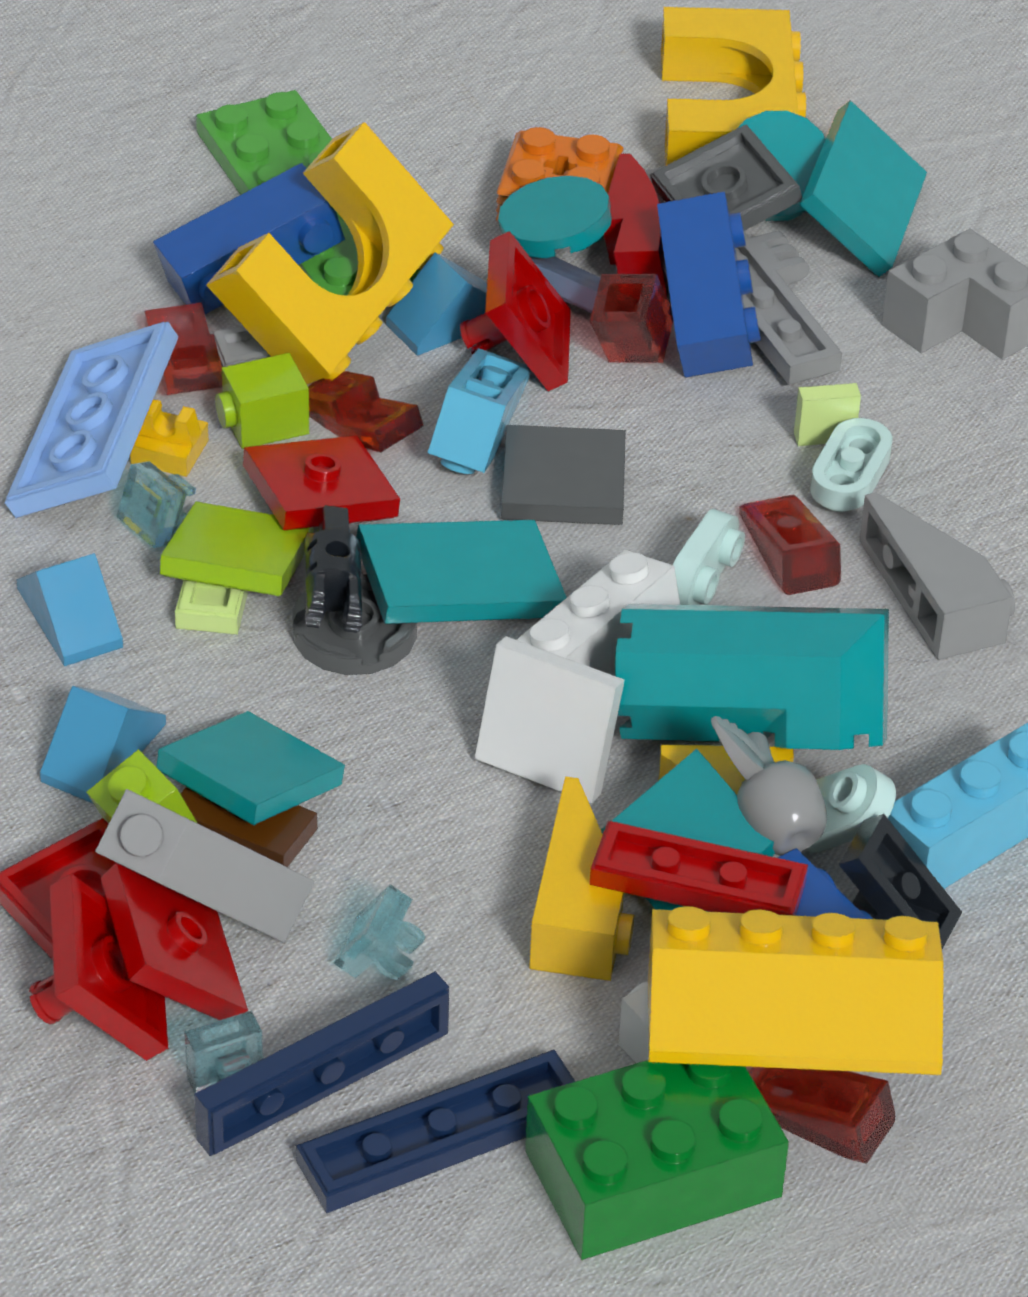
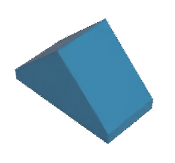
(437, 305)
(73, 609)
(95, 737)

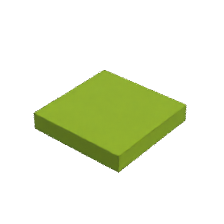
(234, 549)

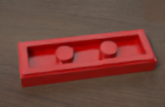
(695, 872)

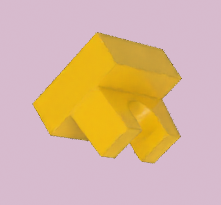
(170, 439)

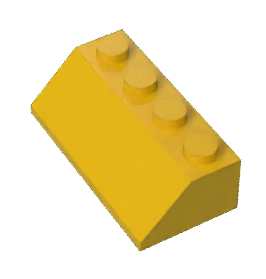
(795, 991)

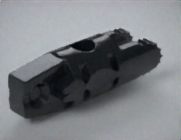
(333, 571)

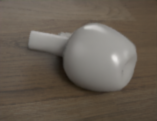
(775, 797)

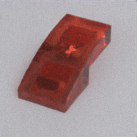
(195, 357)
(353, 408)

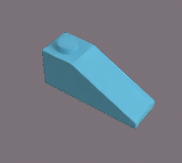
(477, 411)

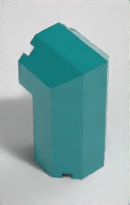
(768, 669)

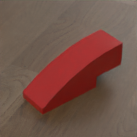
(635, 231)

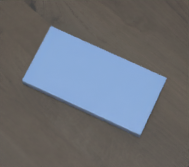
(92, 420)

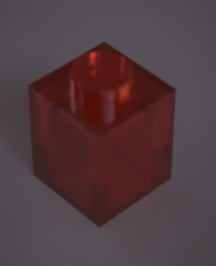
(632, 318)

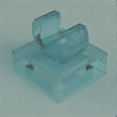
(153, 503)
(377, 934)
(222, 1049)

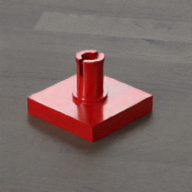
(524, 312)
(93, 976)

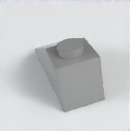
(938, 580)
(204, 866)

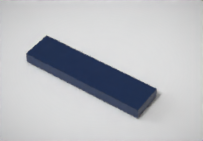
(321, 1064)
(426, 1133)

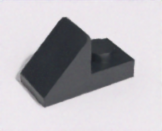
(894, 878)

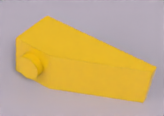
(574, 923)

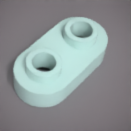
(851, 464)
(705, 555)
(851, 799)

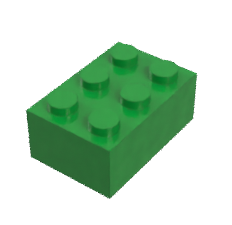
(653, 1150)

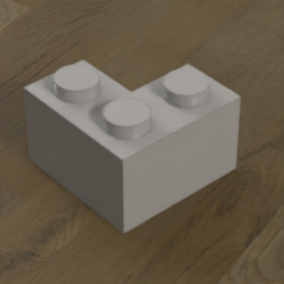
(958, 289)

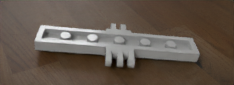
(787, 329)

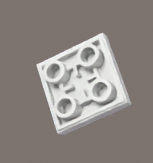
(548, 717)

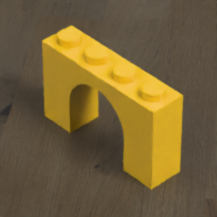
(733, 48)
(394, 235)

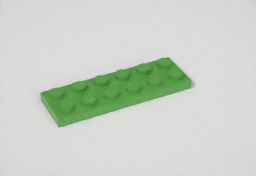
(266, 139)

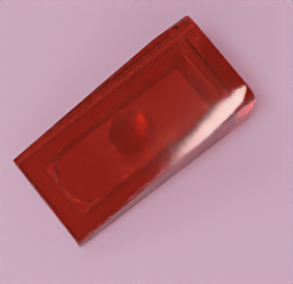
(793, 544)
(829, 1108)

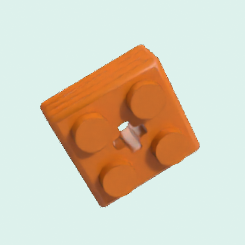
(542, 155)

